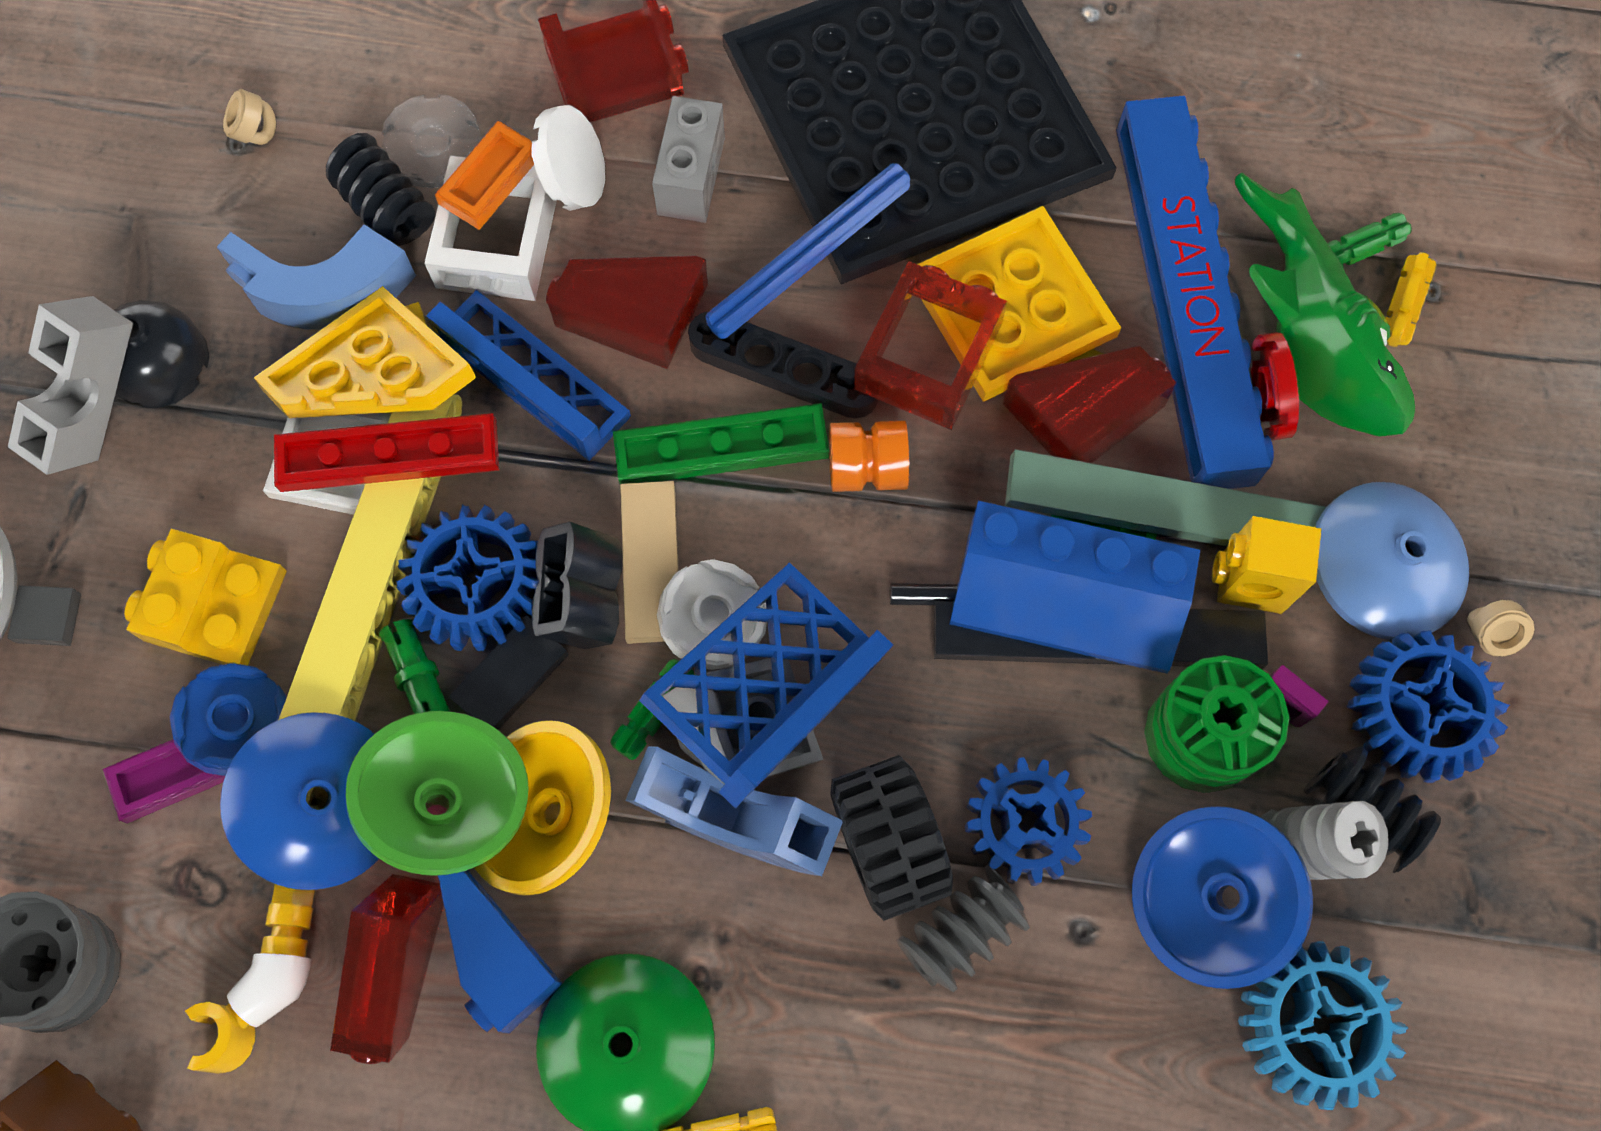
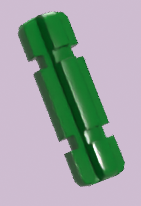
(1371, 239)
(630, 739)

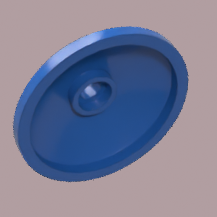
(268, 809)
(1182, 907)

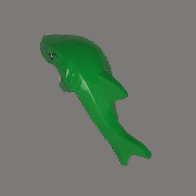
(1329, 327)

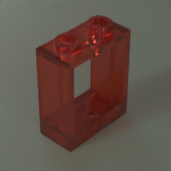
(913, 390)

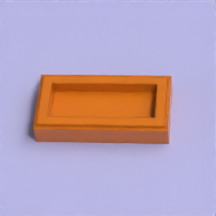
(487, 175)

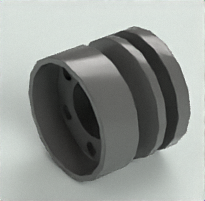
(48, 930)

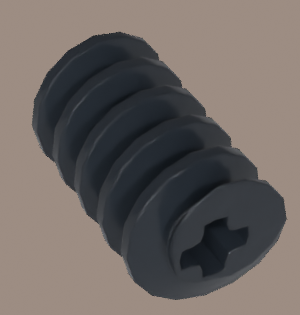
(378, 190)
(1349, 782)

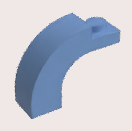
(319, 292)
(762, 827)

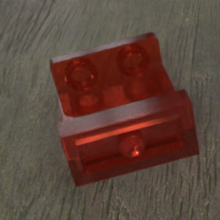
(616, 61)

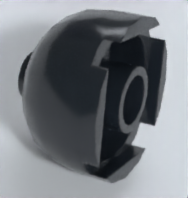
(161, 355)

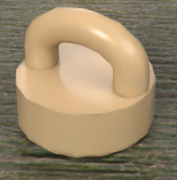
(243, 118)
(1501, 627)

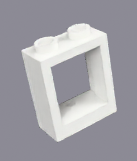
(492, 272)

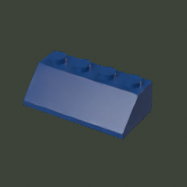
(1075, 587)

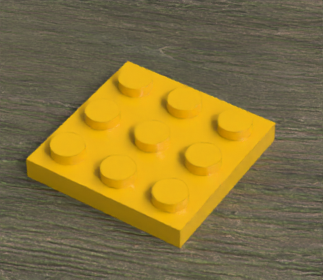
(1049, 307)

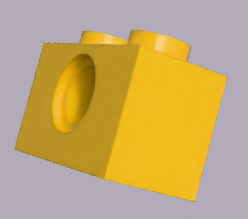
(1267, 565)

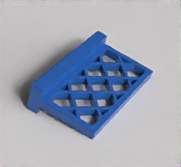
(793, 720)

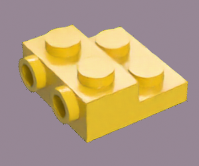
(204, 599)

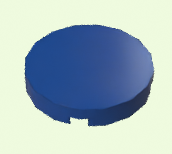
(222, 713)

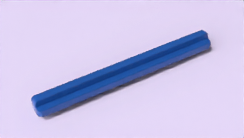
(807, 251)

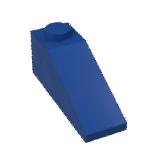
(493, 957)

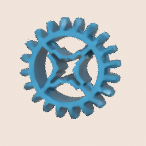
(1332, 1046)

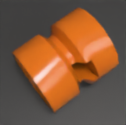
(869, 456)

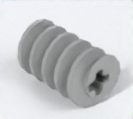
(1335, 838)

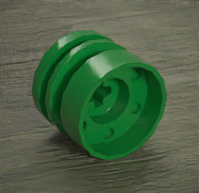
(1210, 755)

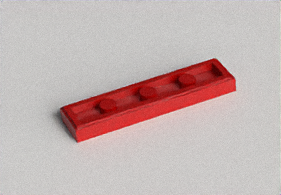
(385, 452)

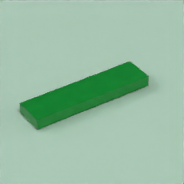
(721, 444)

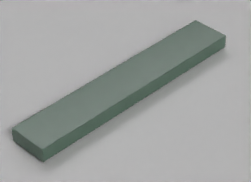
(1141, 499)

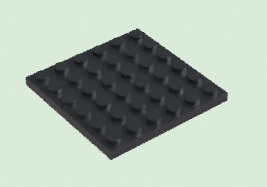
(935, 85)

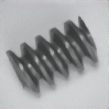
(965, 930)

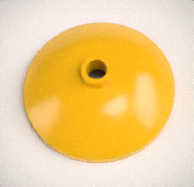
(563, 810)

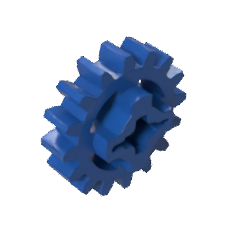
(1046, 836)

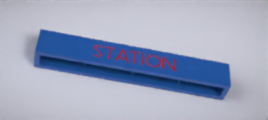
(1192, 295)

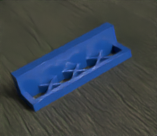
(524, 382)

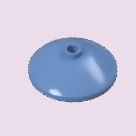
(1373, 576)

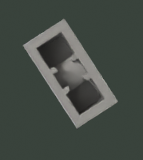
(689, 159)

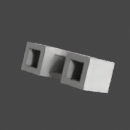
(69, 420)

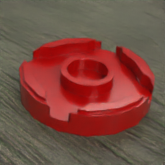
(1277, 384)

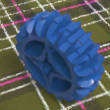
(428, 577)
(1452, 690)

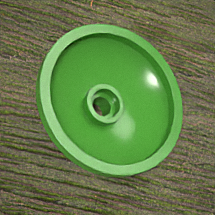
(436, 762)

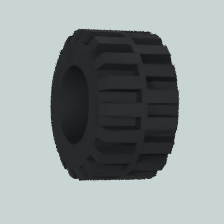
(892, 837)

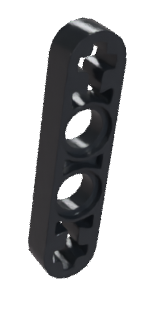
(779, 372)

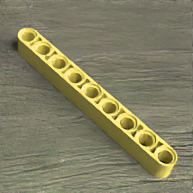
(362, 594)

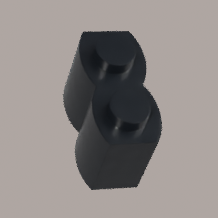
(577, 586)

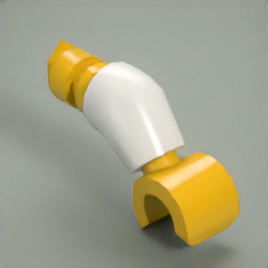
(265, 989)

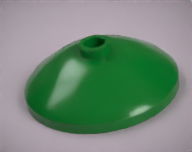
(669, 1050)

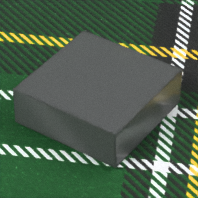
(44, 615)

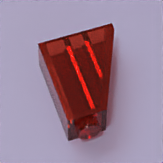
(630, 302)
(1090, 402)
(385, 968)

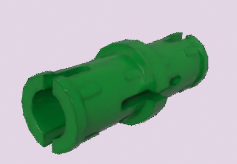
(414, 671)

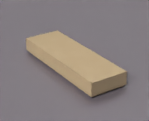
(648, 554)

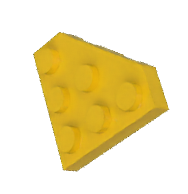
(367, 363)

